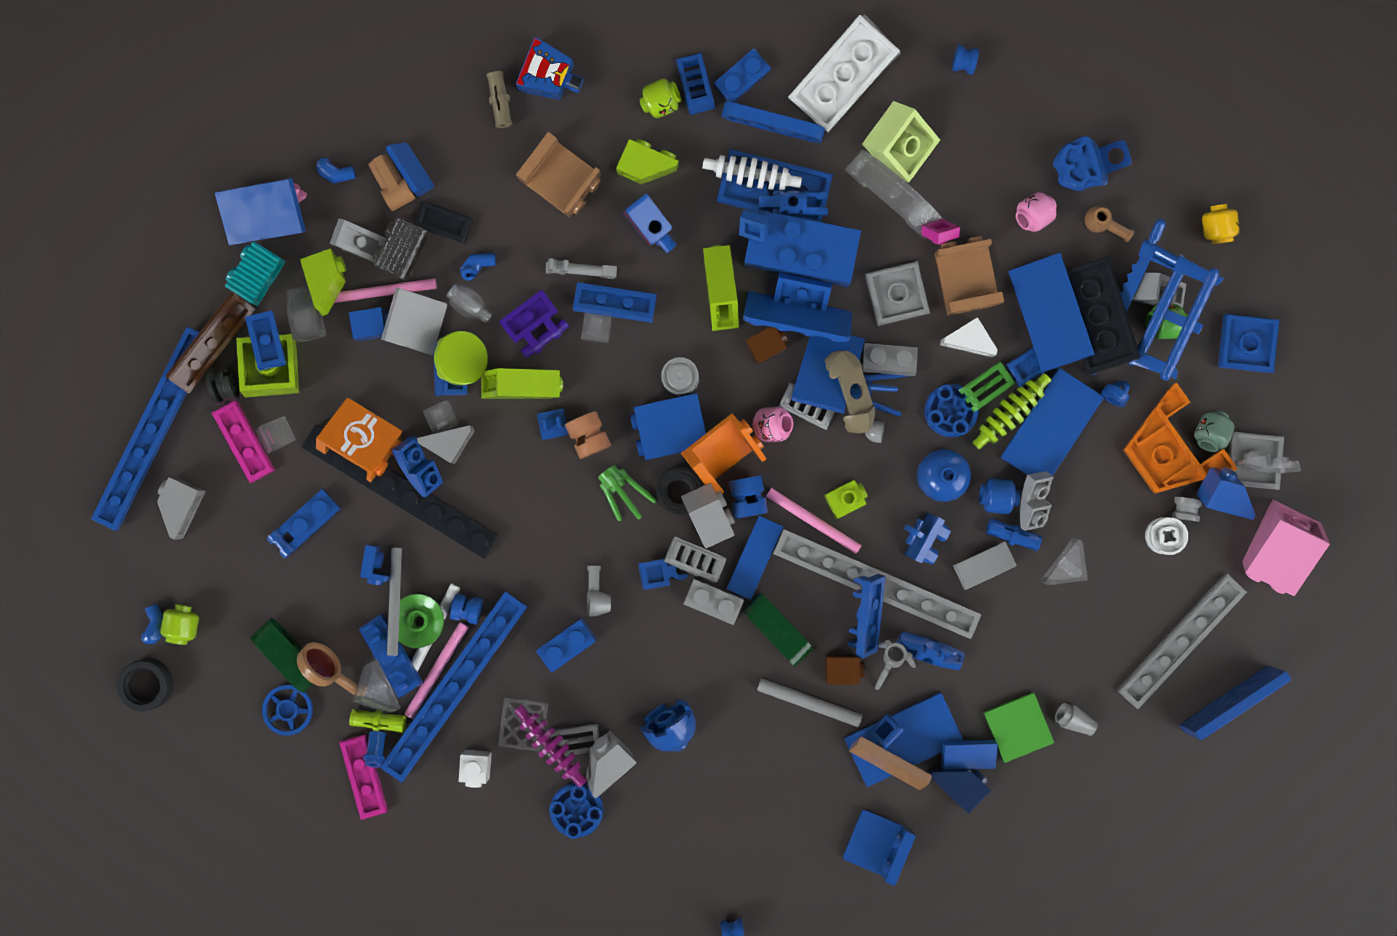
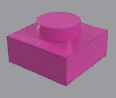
(940, 231)

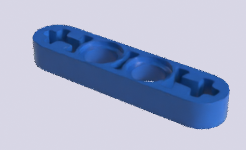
(773, 122)

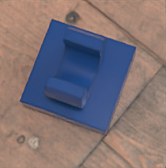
(754, 225)
(552, 424)

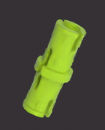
(378, 720)

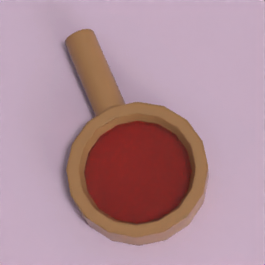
(323, 667)

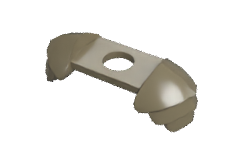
(849, 371)

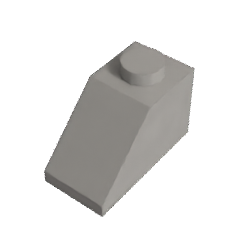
(1152, 288)
(178, 505)
(607, 763)

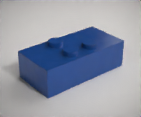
(805, 249)

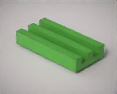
(972, 397)

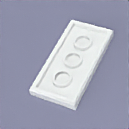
(844, 74)

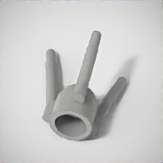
(893, 657)

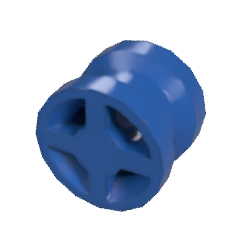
(965, 59)
(732, 928)

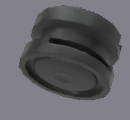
(222, 384)

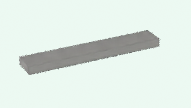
(1181, 641)

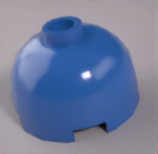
(941, 487)
(670, 727)

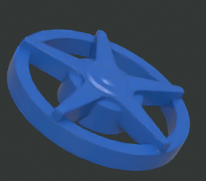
(287, 710)

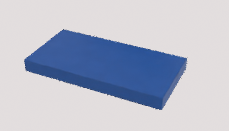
(746, 197)
(1051, 312)
(1052, 425)
(1235, 702)
(925, 729)

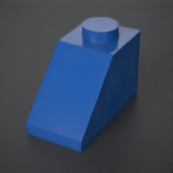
(1225, 493)

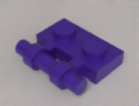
(528, 318)

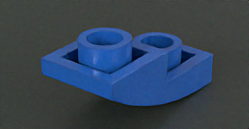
(419, 471)

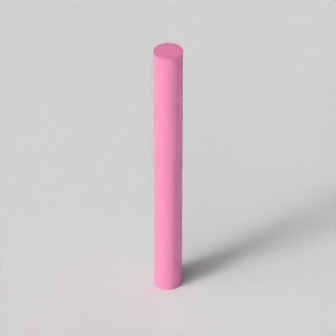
(385, 290)
(813, 520)
(436, 670)

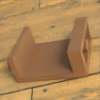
(559, 176)
(967, 276)

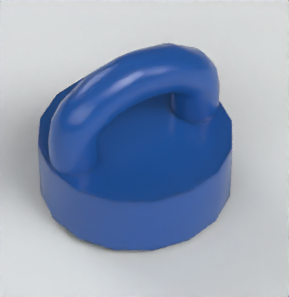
(1115, 395)

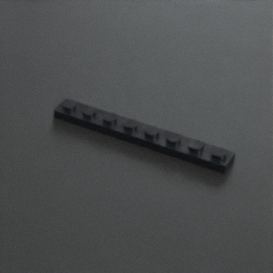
(404, 495)

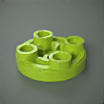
(460, 358)

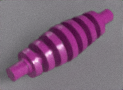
(550, 745)

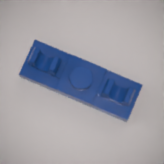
(868, 615)
(398, 668)

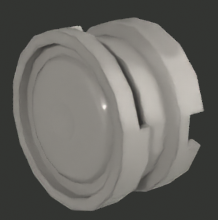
(680, 376)

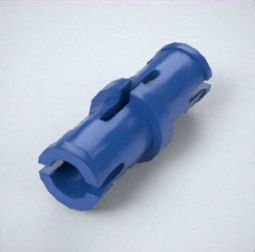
(1014, 534)

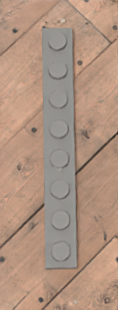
(896, 591)

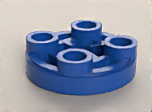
(949, 412)
(576, 810)

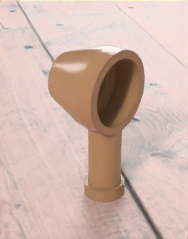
(1098, 226)

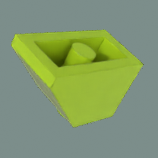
(324, 278)

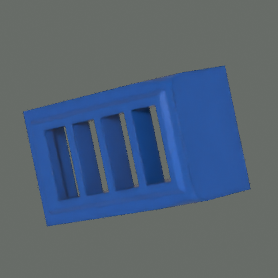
(699, 100)

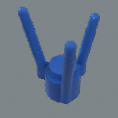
(856, 390)

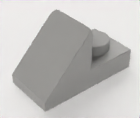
(356, 240)

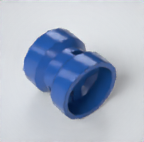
(466, 608)

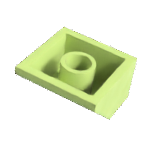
(901, 140)

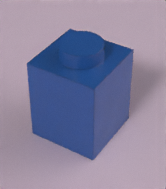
(368, 323)

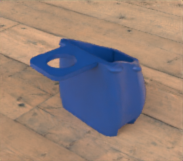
(1086, 165)

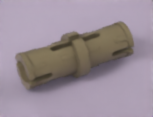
(499, 99)

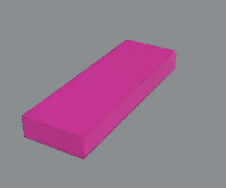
(243, 441)
(363, 779)

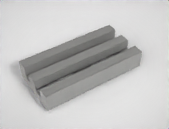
(578, 729)

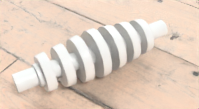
(784, 178)

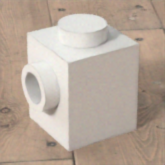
(475, 767)

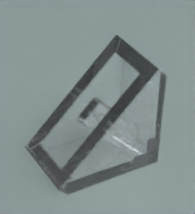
(1069, 565)
(375, 689)

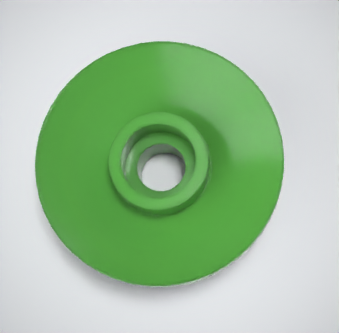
(410, 609)

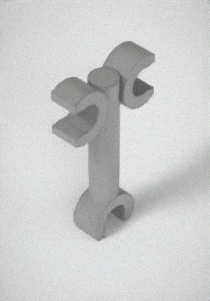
(563, 267)

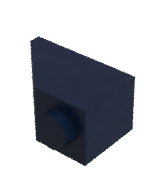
(962, 786)

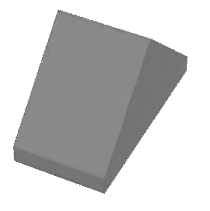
(448, 443)

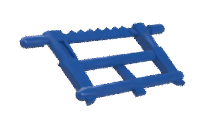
(1181, 266)

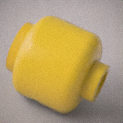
(1220, 224)

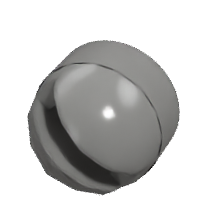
(876, 432)

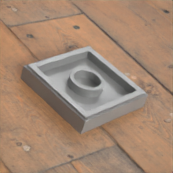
(897, 293)
(414, 321)
(1267, 445)

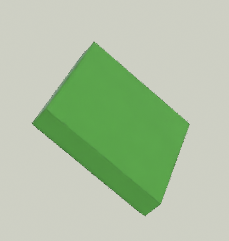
(1018, 727)

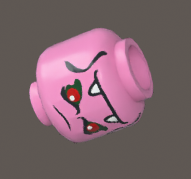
(1036, 212)
(772, 424)

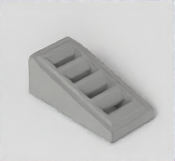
(803, 415)
(715, 570)

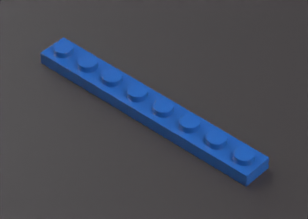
(143, 445)
(453, 686)

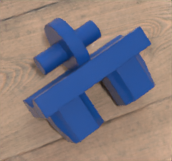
(922, 537)

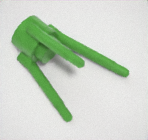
(612, 480)

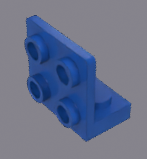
(879, 845)

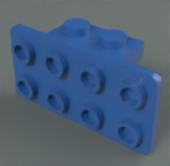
(799, 307)

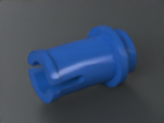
(375, 748)

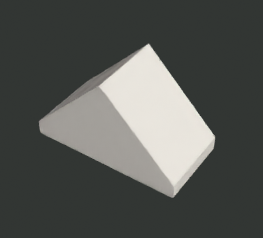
(972, 339)

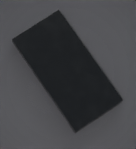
(1103, 316)

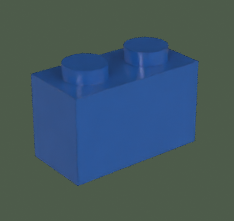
(566, 645)

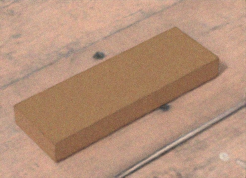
(890, 763)

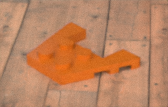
(1163, 455)

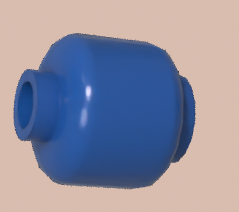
(999, 496)

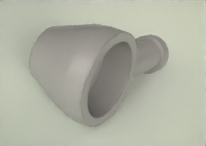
(597, 601)

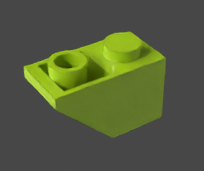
(645, 164)

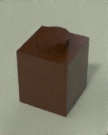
(767, 344)
(843, 670)

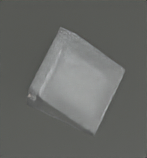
(275, 434)

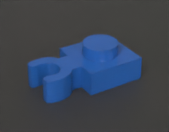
(657, 574)

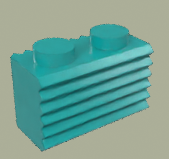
(254, 273)

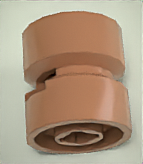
(588, 435)

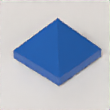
(886, 731)

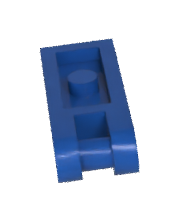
(304, 523)

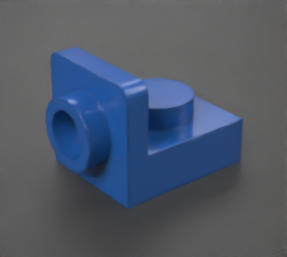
(371, 561)

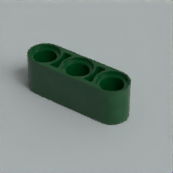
(778, 629)
(281, 651)

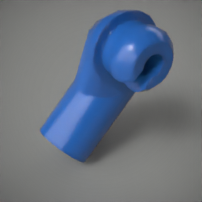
(332, 173)
(474, 264)
(152, 632)

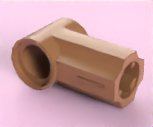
(394, 187)

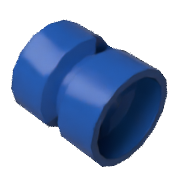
(746, 487)

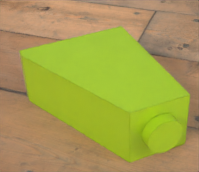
(721, 287)
(521, 384)

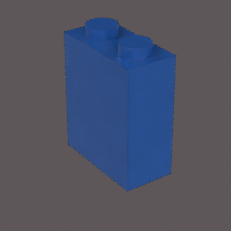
(668, 426)

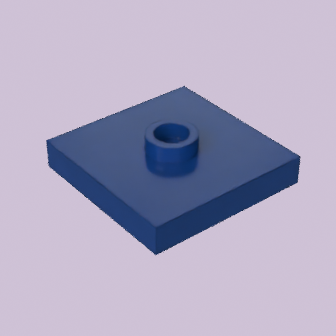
(1248, 343)

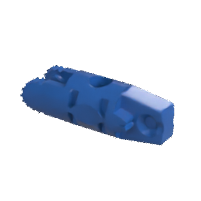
(780, 201)
(931, 651)

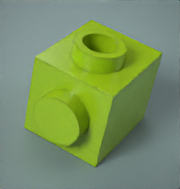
(846, 498)

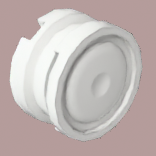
(1166, 535)

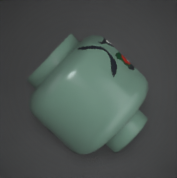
(1214, 431)

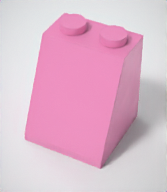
(1285, 549)

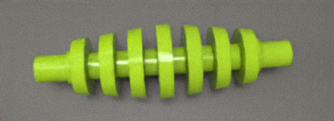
(1035, 388)

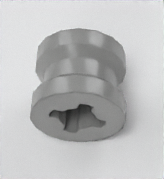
(1187, 509)

